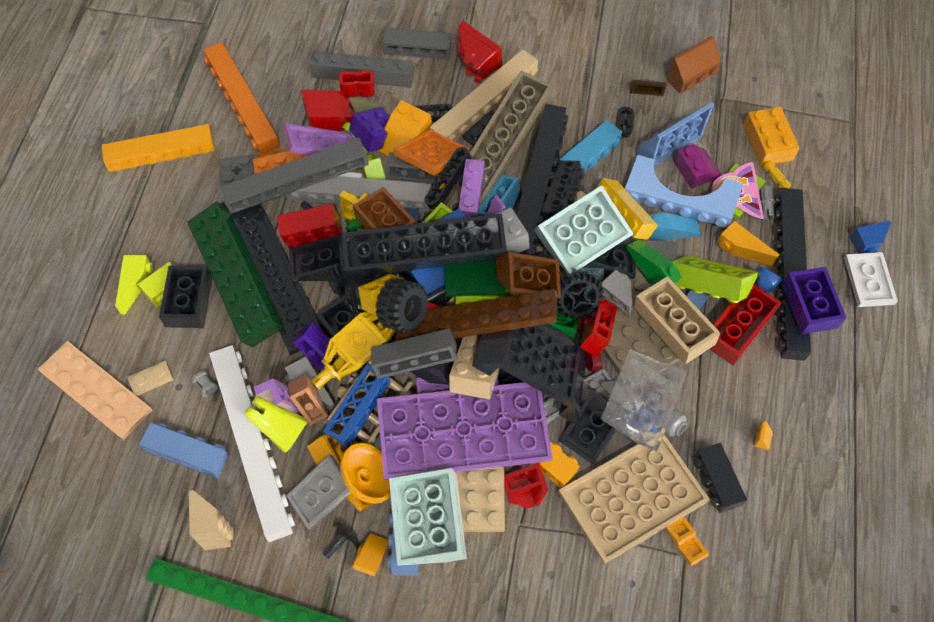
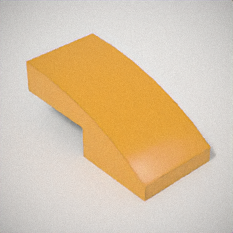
(686, 541)
(371, 554)

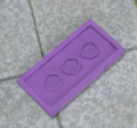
(312, 140)

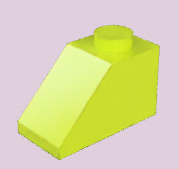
(154, 285)

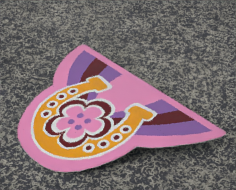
(749, 197)

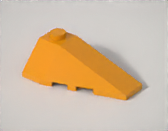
(328, 446)

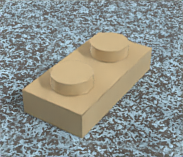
(150, 378)

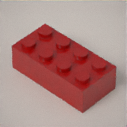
(743, 323)

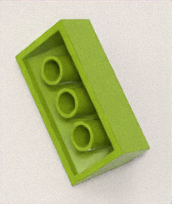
(715, 278)

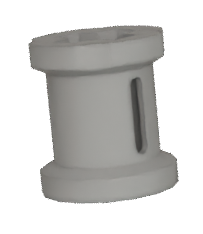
(205, 385)

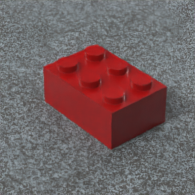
(309, 225)

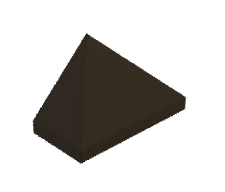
(648, 87)

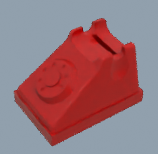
(478, 52)

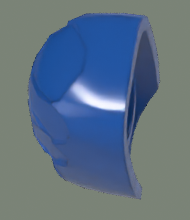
(767, 280)

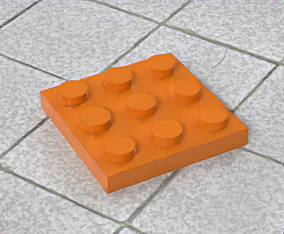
(428, 151)

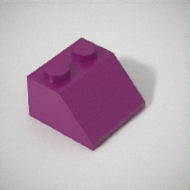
(696, 166)

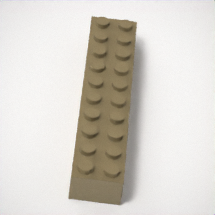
(506, 132)

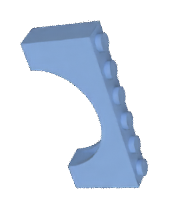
(712, 208)

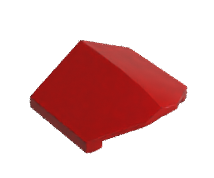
(526, 486)

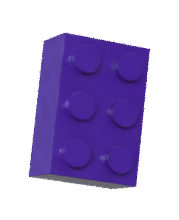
(813, 300)

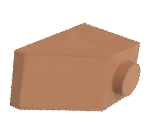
(307, 399)

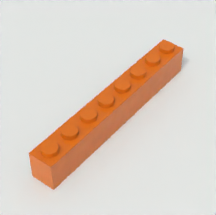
(241, 99)

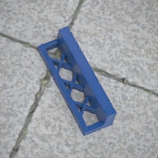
(362, 412)

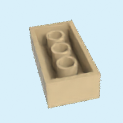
(676, 320)
(467, 379)

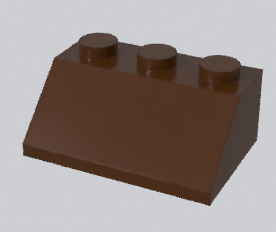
(528, 273)

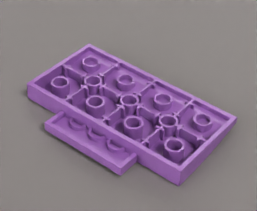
(462, 431)

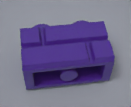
(312, 344)

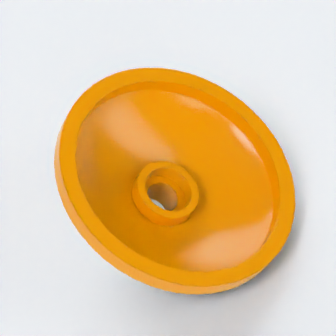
(363, 473)

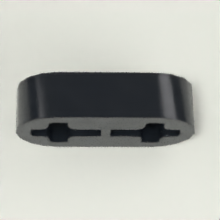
(629, 122)

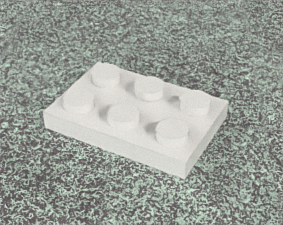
(870, 279)

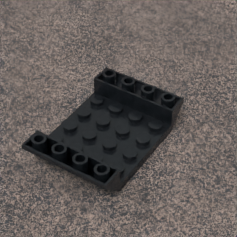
(539, 358)

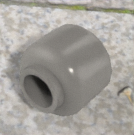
(677, 424)

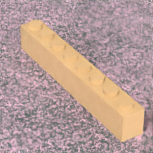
(480, 100)

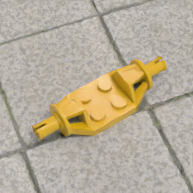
(353, 347)

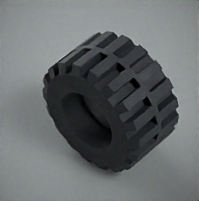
(401, 305)

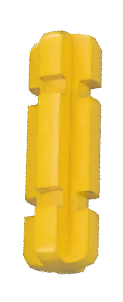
(776, 175)

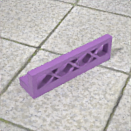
(276, 393)

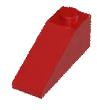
(599, 329)

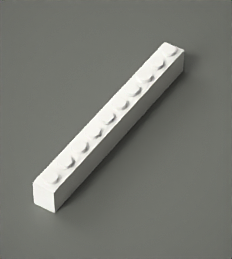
(251, 445)

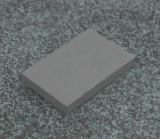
(319, 492)

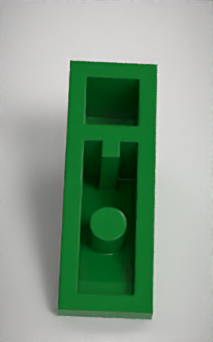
(652, 263)

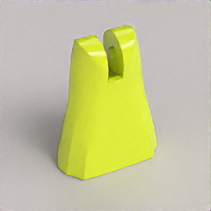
(276, 422)

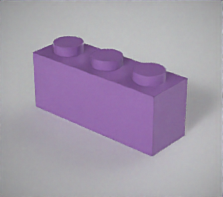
(472, 187)

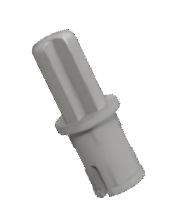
(767, 202)

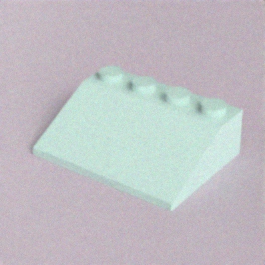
(584, 230)
(427, 518)

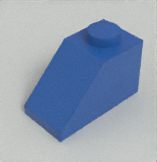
(870, 237)

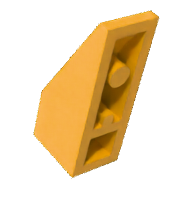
(743, 244)

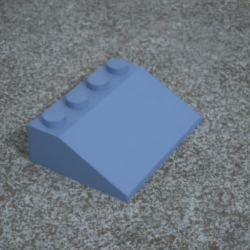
(676, 135)

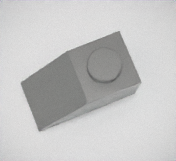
(618, 291)

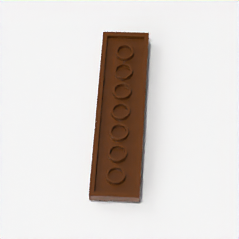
(490, 315)

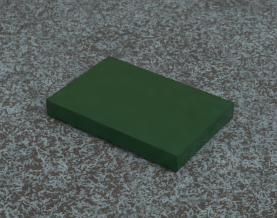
(472, 280)

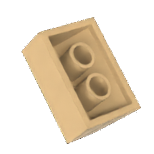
(207, 524)

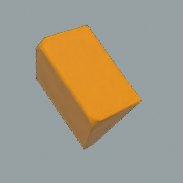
(763, 436)

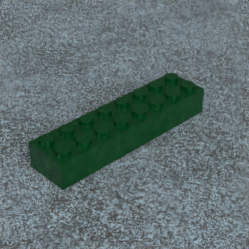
(235, 275)

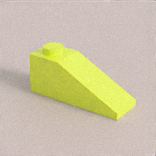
(133, 271)

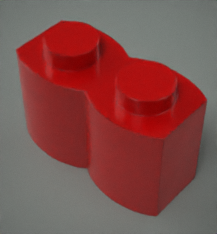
(357, 84)

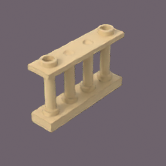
(370, 439)

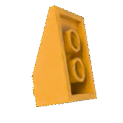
(404, 125)

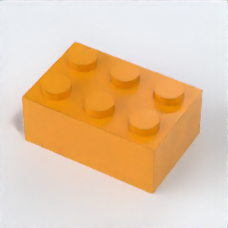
(770, 136)

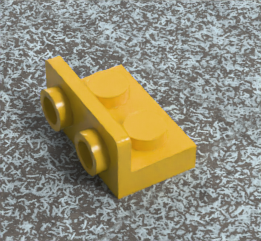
(346, 202)

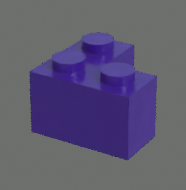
(370, 128)

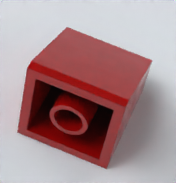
(327, 109)

